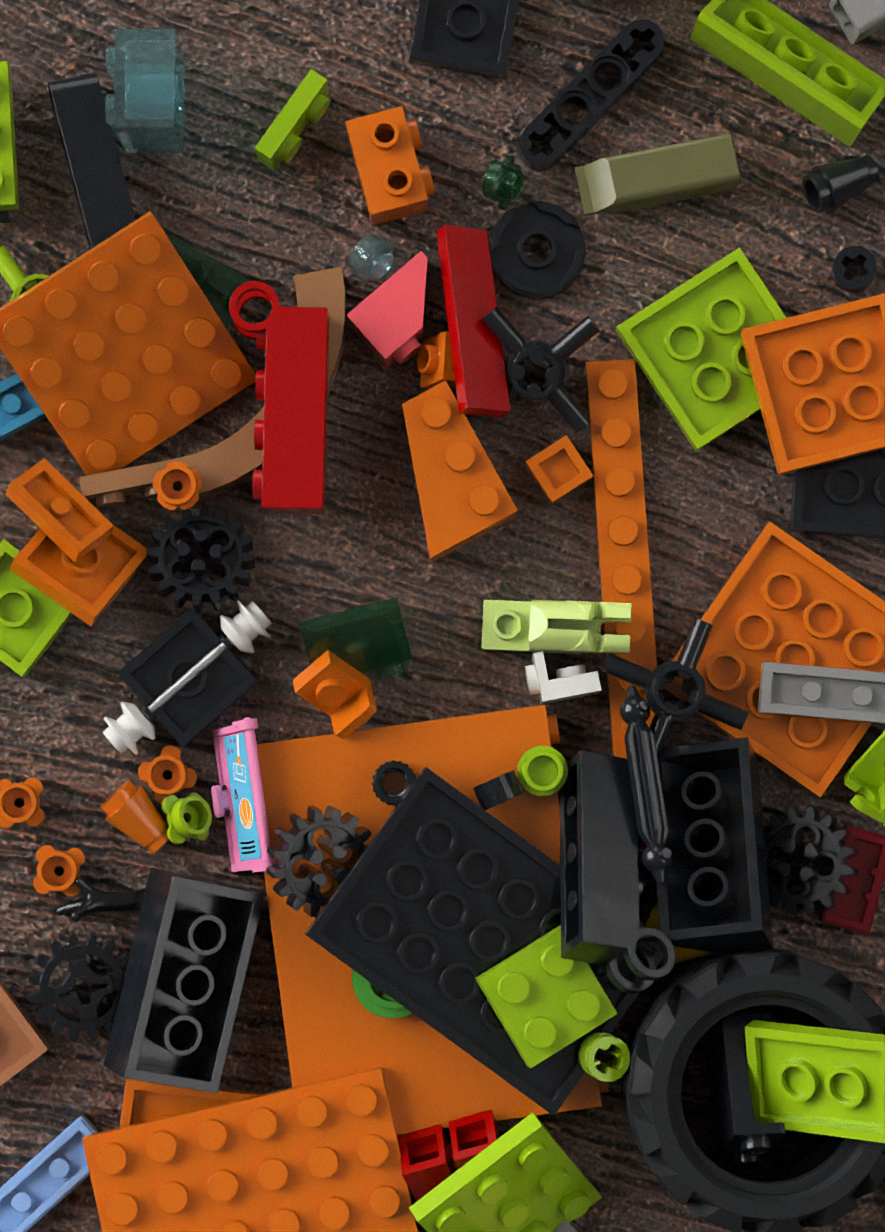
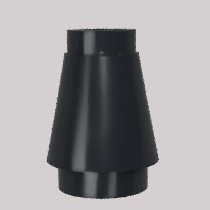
(838, 182)

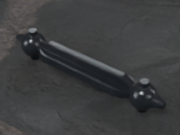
(646, 785)

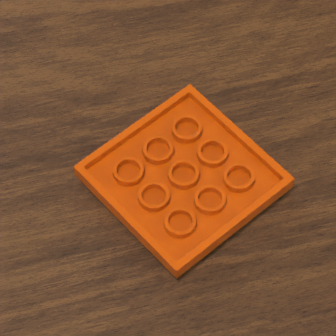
(122, 348)
(796, 611)

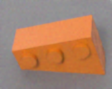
(452, 473)

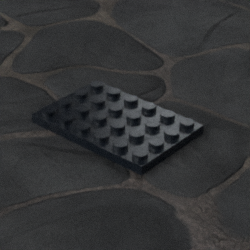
(443, 902)

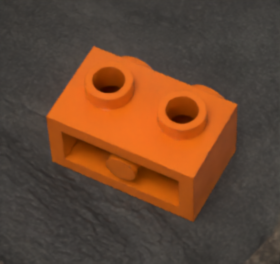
(388, 165)

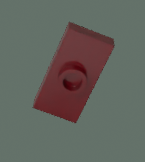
(859, 907)

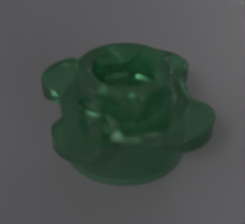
(503, 181)

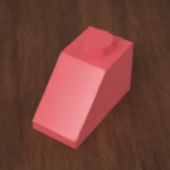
(394, 313)

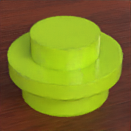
(542, 770)

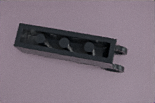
(602, 873)

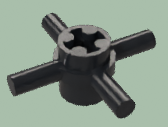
(537, 351)
(693, 683)

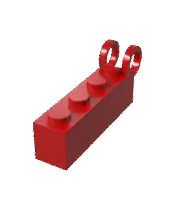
(293, 398)

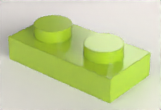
(305, 105)

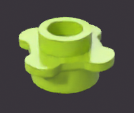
(197, 815)

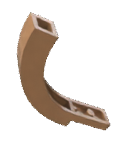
(234, 458)

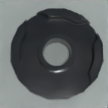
(530, 278)

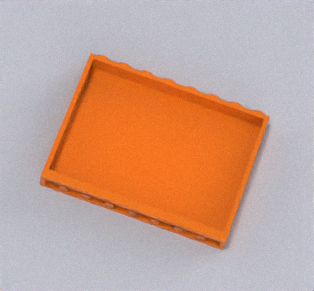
(323, 1019)

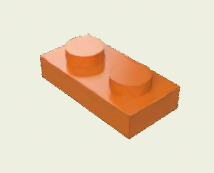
(59, 510)

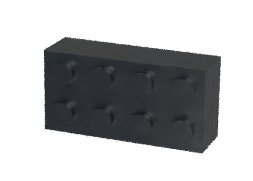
(183, 981)

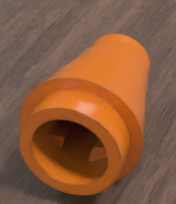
(136, 816)

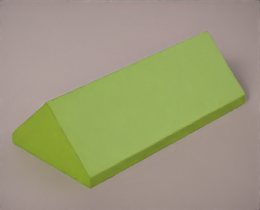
(791, 64)

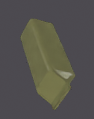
(658, 176)

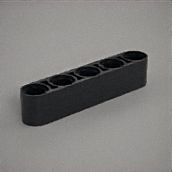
(91, 156)

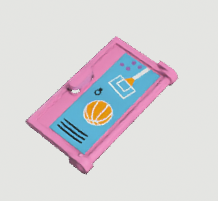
(241, 796)

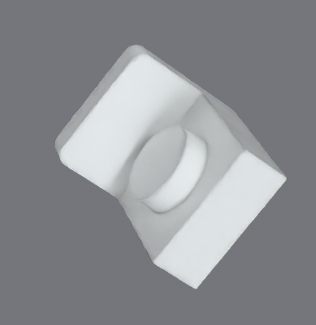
(570, 682)

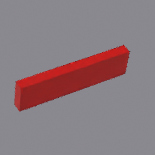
(468, 298)

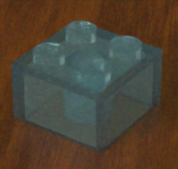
(148, 90)

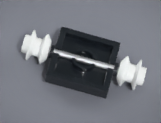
(187, 678)

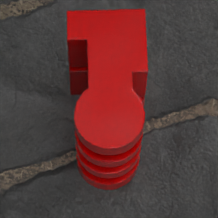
(430, 1159)

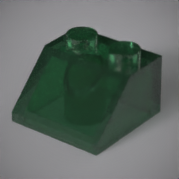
(365, 637)

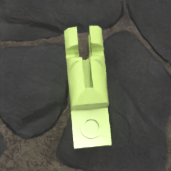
(553, 626)

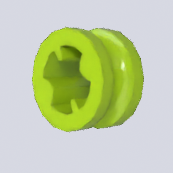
(605, 1072)

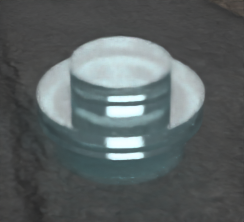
(372, 257)

